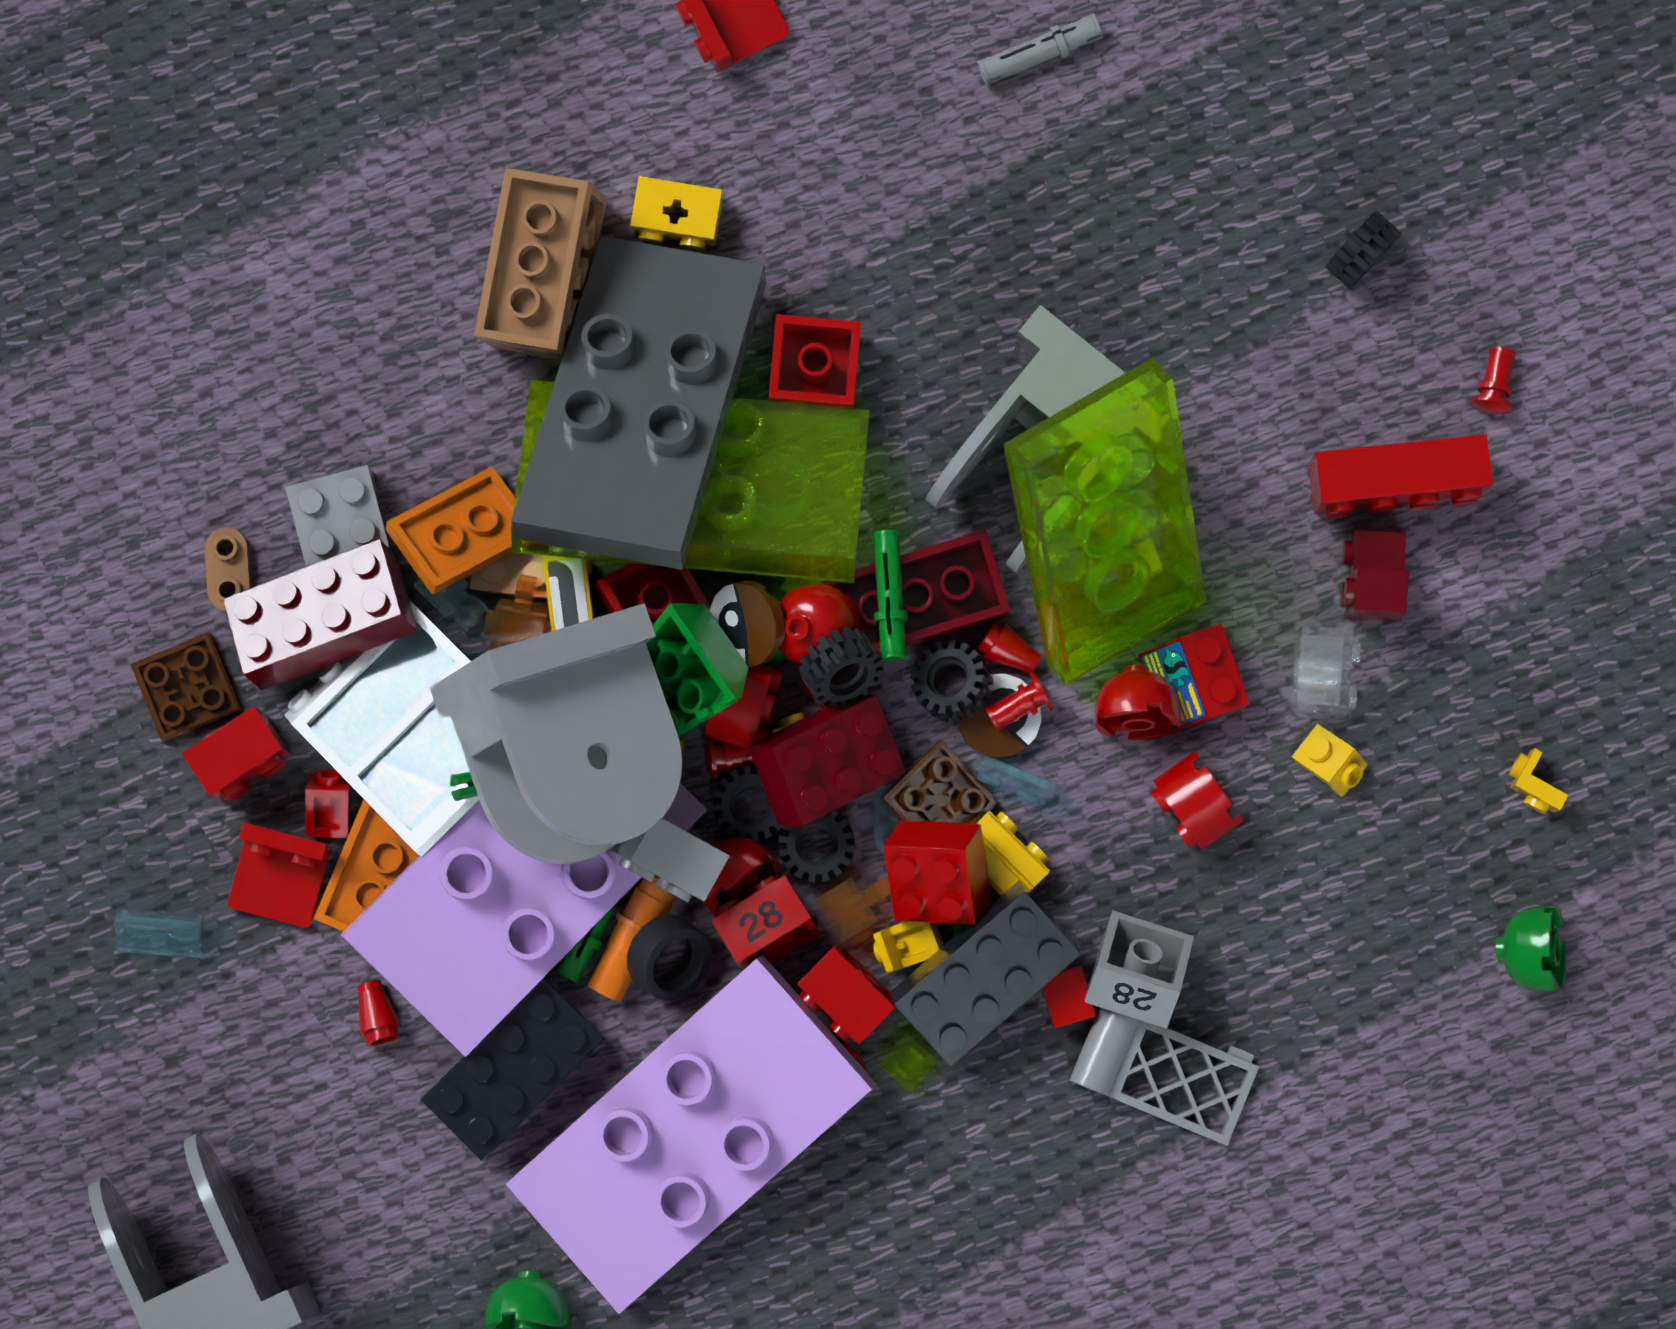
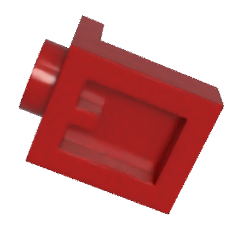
(327, 805)

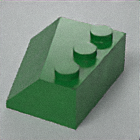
(695, 664)

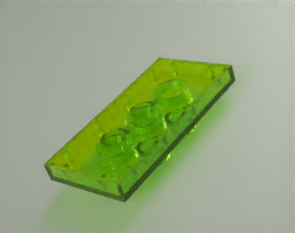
(1107, 520)

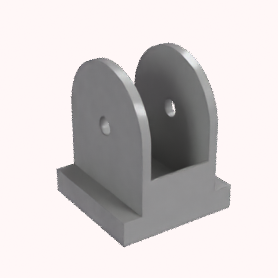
(1056, 374)
(567, 737)
(229, 1297)

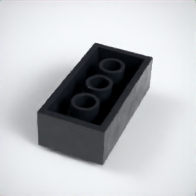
(985, 973)
(513, 1069)

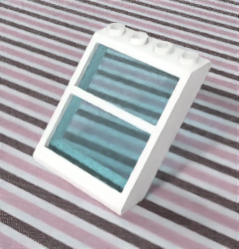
(385, 734)

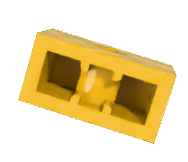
(659, 196)

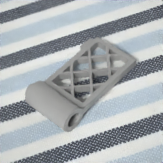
(1111, 1051)

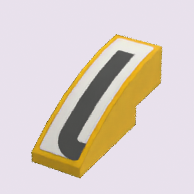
(567, 591)

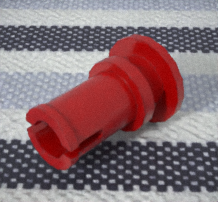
(1495, 386)
(1020, 703)
(725, 757)

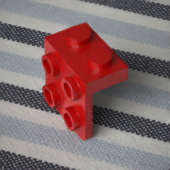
(732, 28)

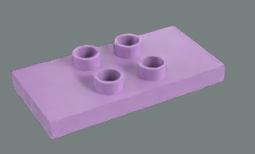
(485, 923)
(691, 1134)

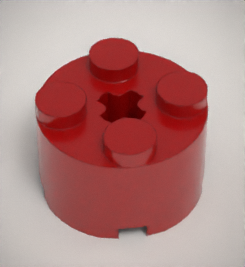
(745, 719)
(1195, 801)

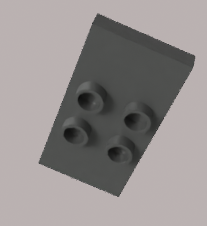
(640, 403)

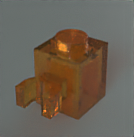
(517, 618)
(850, 910)

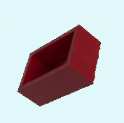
(826, 760)

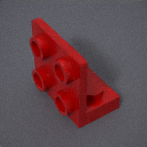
(278, 875)

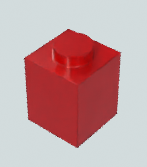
(1066, 997)

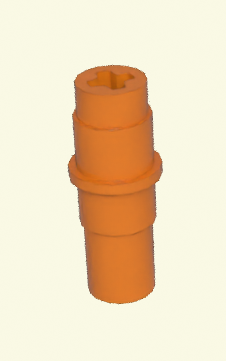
(646, 902)

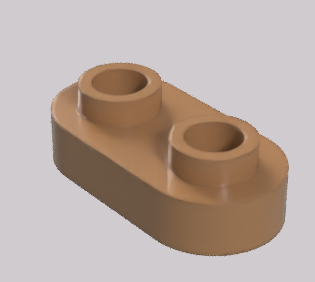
(226, 569)

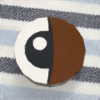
(750, 620)
(1012, 739)

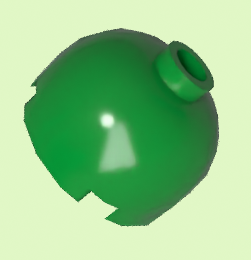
(1534, 949)
(527, 1304)

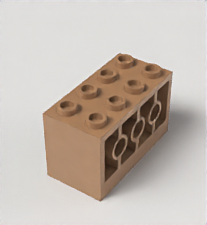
(538, 262)

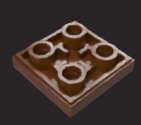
(186, 687)
(938, 790)

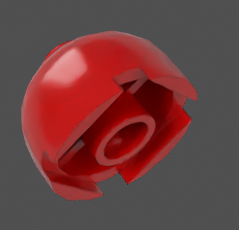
(814, 612)
(1137, 703)
(745, 868)

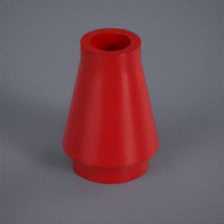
(1006, 647)
(376, 1015)

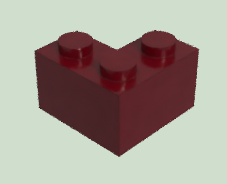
(1376, 576)

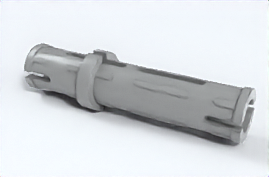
(1040, 49)

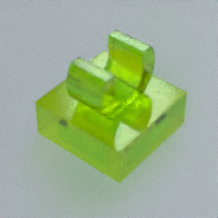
(908, 1063)

